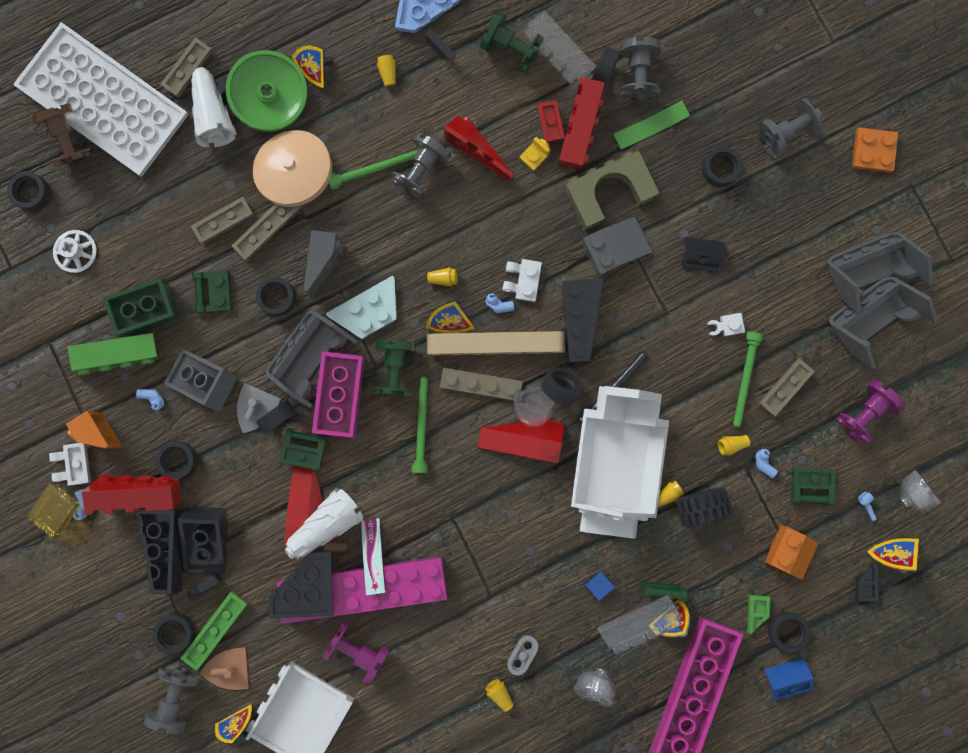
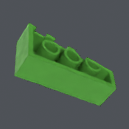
(112, 353)

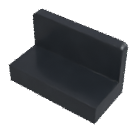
(703, 254)

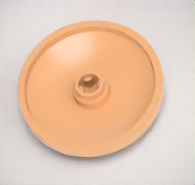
(292, 168)

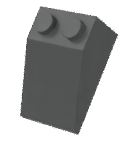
(616, 246)
(322, 258)
(200, 380)

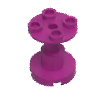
(875, 407)
(364, 658)

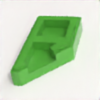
(757, 611)

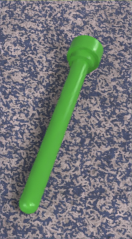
(336, 180)
(753, 340)
(419, 464)

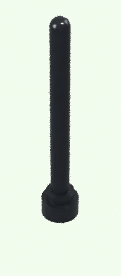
(621, 379)

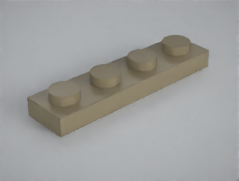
(264, 230)
(479, 384)

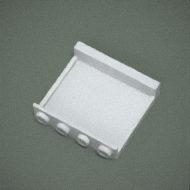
(299, 713)

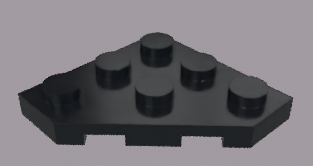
(306, 590)

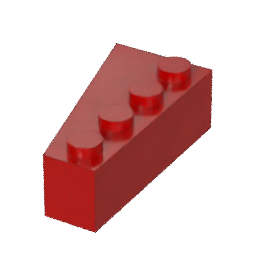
(581, 123)
(131, 494)

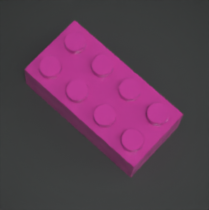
(338, 394)

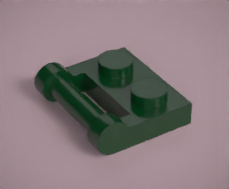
(218, 291)
(300, 455)
(814, 479)
(662, 589)

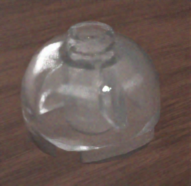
(533, 406)
(917, 493)
(596, 687)

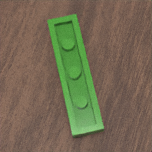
(214, 630)

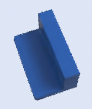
(789, 679)

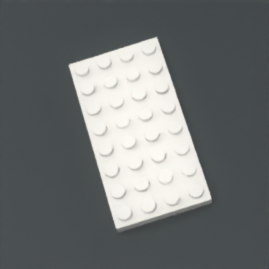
(107, 99)

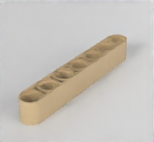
(496, 343)

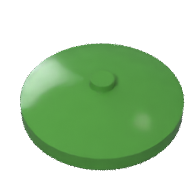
(266, 90)

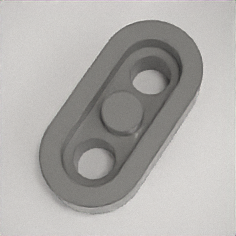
(522, 654)

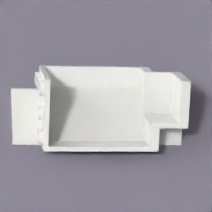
(620, 462)

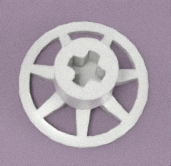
(73, 250)

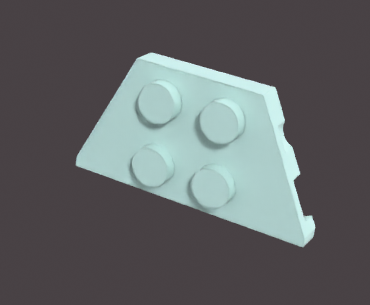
(368, 310)

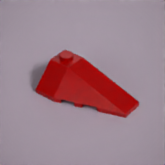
(466, 138)
(519, 439)
(303, 499)

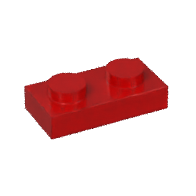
(550, 121)

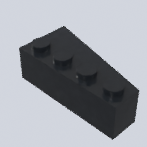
(580, 315)
(162, 549)

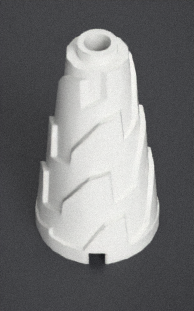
(209, 113)
(329, 520)

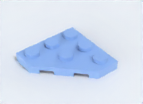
(417, 14)

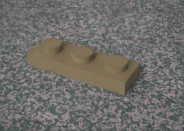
(181, 73)
(222, 220)
(786, 387)

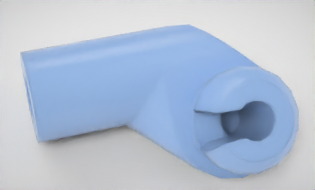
(498, 306)
(153, 396)
(763, 463)
(79, 514)

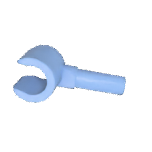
(865, 499)

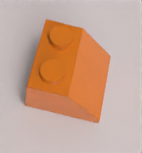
(93, 429)
(791, 552)

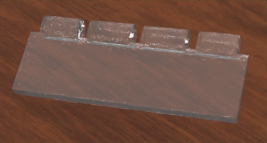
(564, 50)
(635, 624)

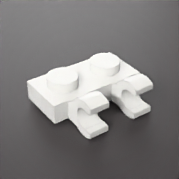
(527, 282)
(75, 462)

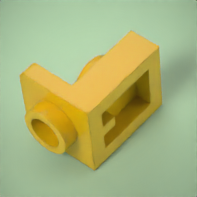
(535, 154)

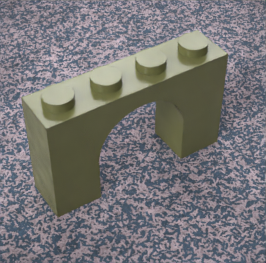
(629, 169)

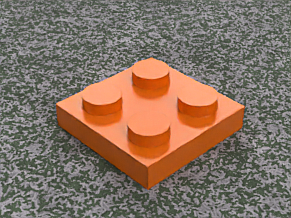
(875, 150)

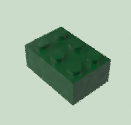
(141, 308)

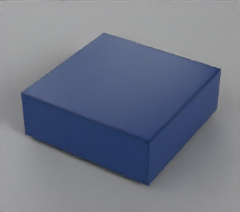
(599, 585)

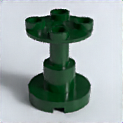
(505, 39)
(394, 360)

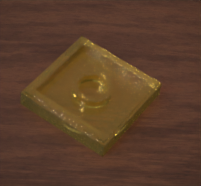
(53, 510)

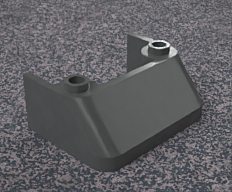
(876, 260)
(879, 306)
(303, 354)

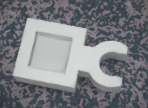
(729, 324)

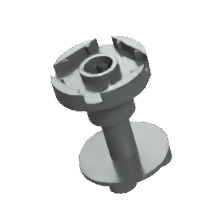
(640, 54)
(777, 135)
(428, 153)
(168, 712)

